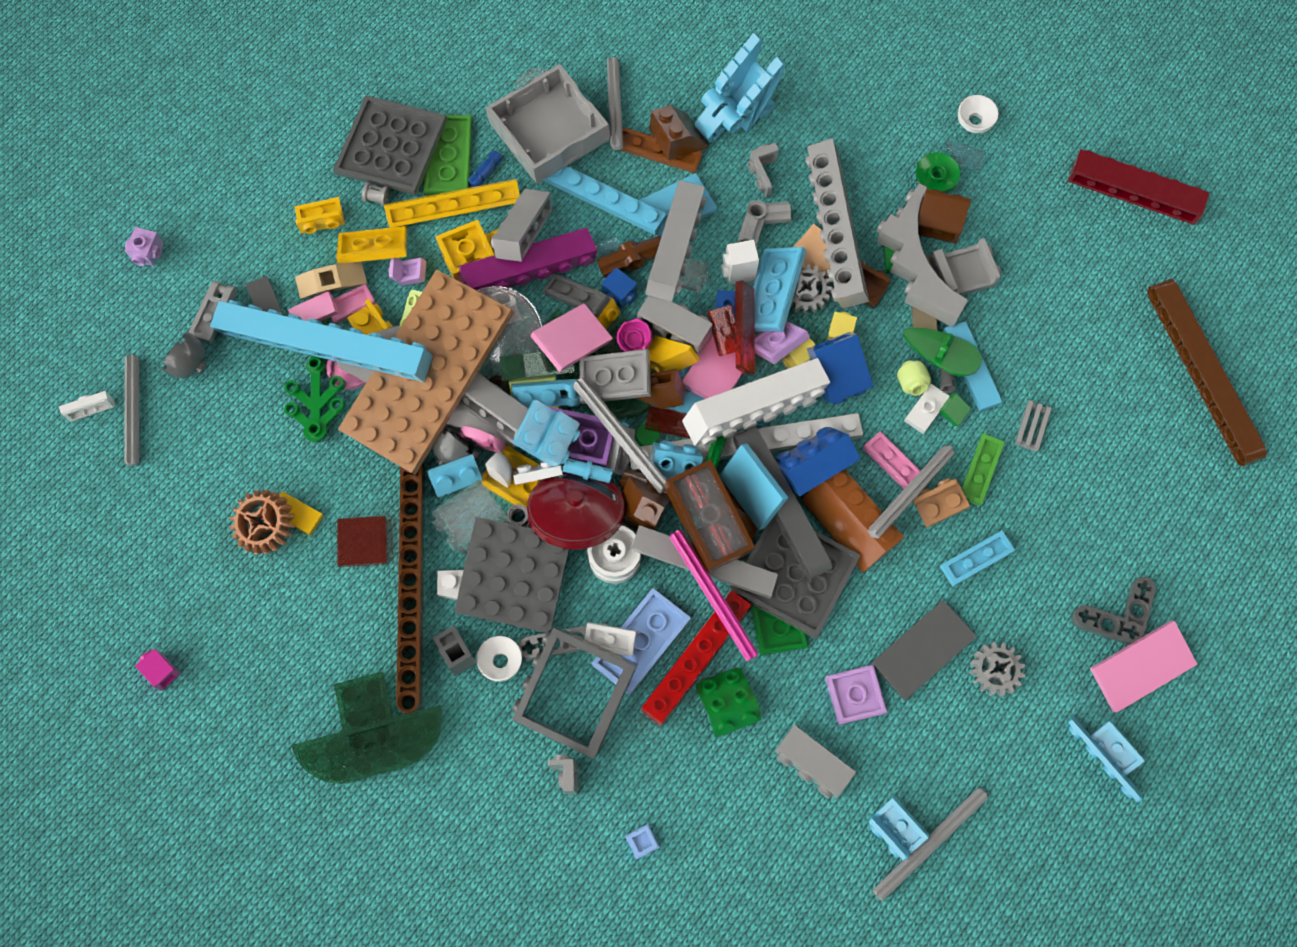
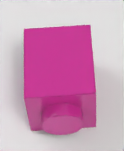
(157, 669)

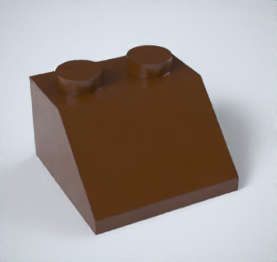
(675, 132)

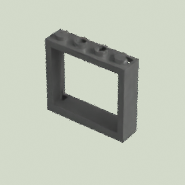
(531, 682)

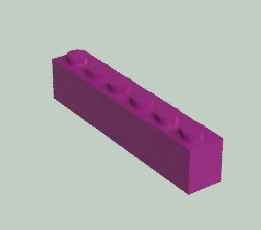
(540, 262)

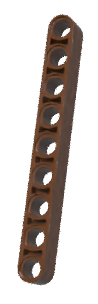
(1206, 373)

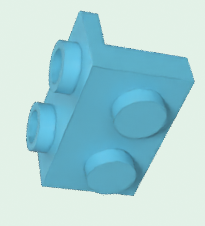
(454, 475)
(898, 829)

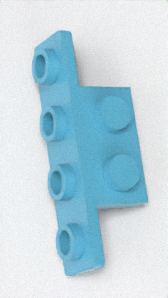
(1114, 751)

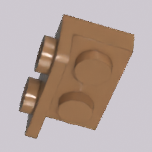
(941, 502)

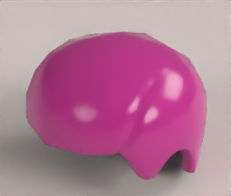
(634, 335)

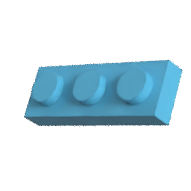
(977, 558)

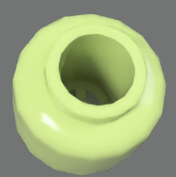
(914, 377)

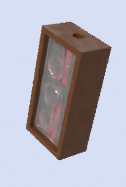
(708, 516)

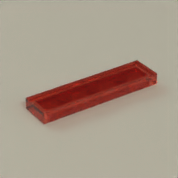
(745, 327)

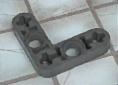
(1127, 620)

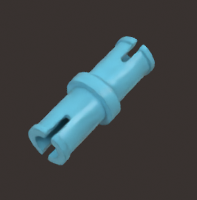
(588, 470)

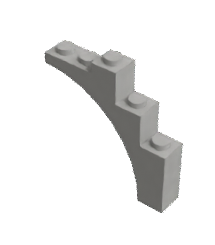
(909, 262)

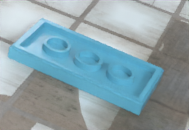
(776, 287)

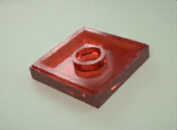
(362, 541)

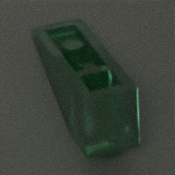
(528, 365)

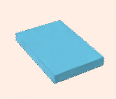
(663, 199)
(753, 486)

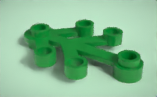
(316, 402)

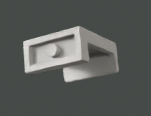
(967, 268)

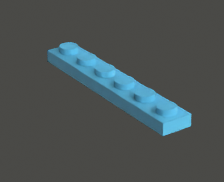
(608, 199)

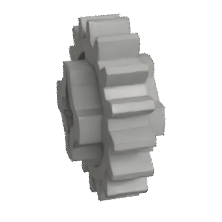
(811, 299)
(1002, 678)

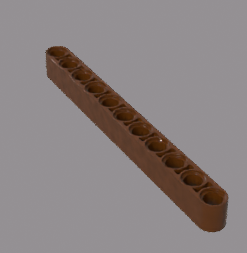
(410, 593)

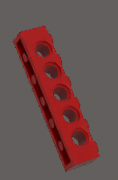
(692, 663)

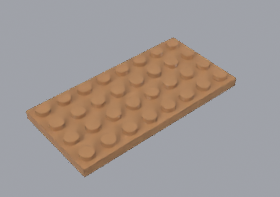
(405, 415)

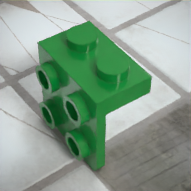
(728, 702)

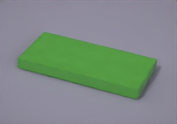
(452, 157)

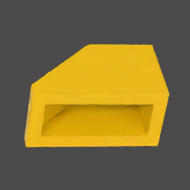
(670, 355)

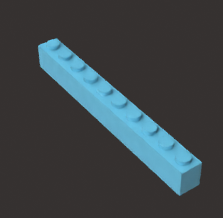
(322, 341)

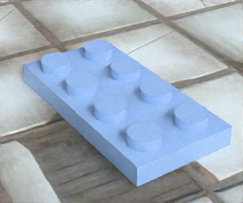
(657, 626)

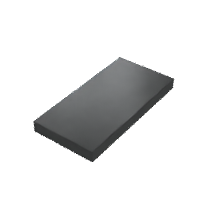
(923, 650)

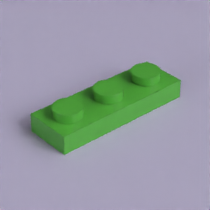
(981, 469)

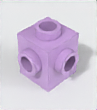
(144, 247)

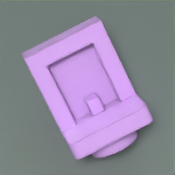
(407, 271)

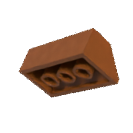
(847, 515)

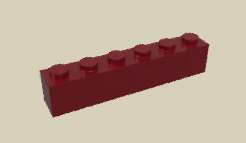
(1138, 186)

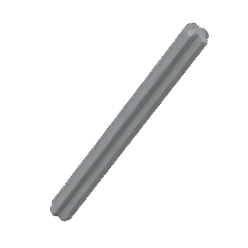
(620, 434)
(913, 489)
(935, 839)

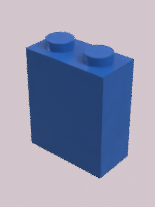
(844, 367)

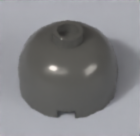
(185, 358)
(452, 447)

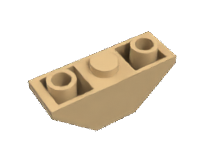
(330, 279)

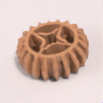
(251, 538)

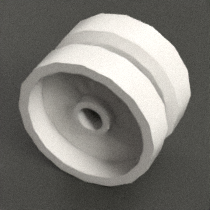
(617, 568)

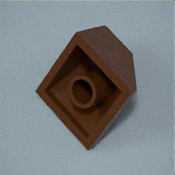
(643, 505)

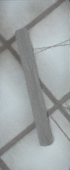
(614, 102)
(131, 455)

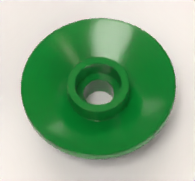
(940, 165)

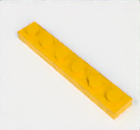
(452, 203)

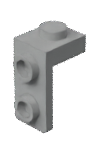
(759, 157)

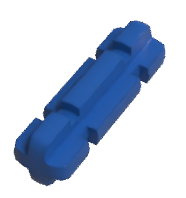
(485, 169)

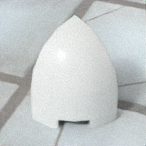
(500, 469)

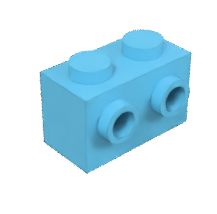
(674, 459)

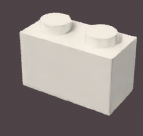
(740, 262)

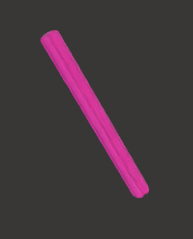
(714, 595)

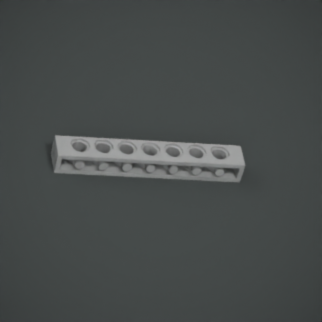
(855, 290)

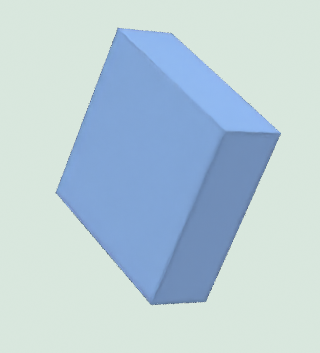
(642, 841)

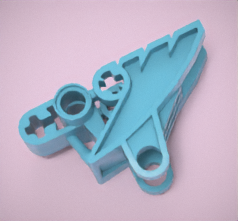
(740, 93)

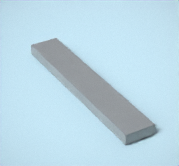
(734, 573)

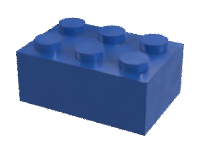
(817, 459)

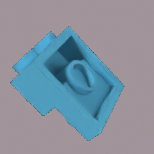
(547, 434)

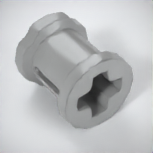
(375, 193)

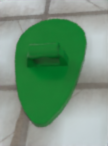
(945, 350)

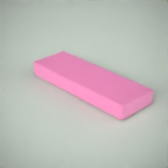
(891, 459)

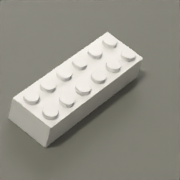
(755, 402)

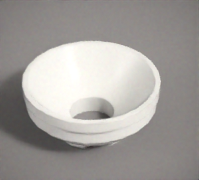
(981, 107)
(496, 646)

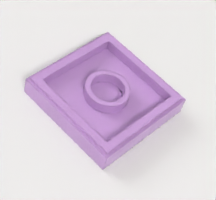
(776, 345)
(856, 695)

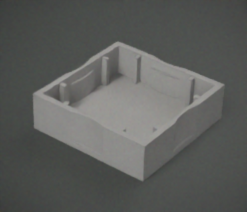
(548, 123)

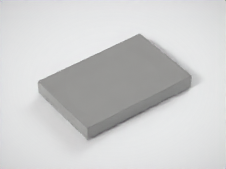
(618, 375)

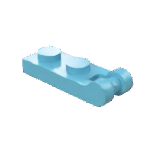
(546, 392)

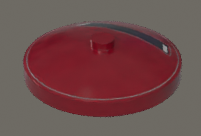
(575, 511)

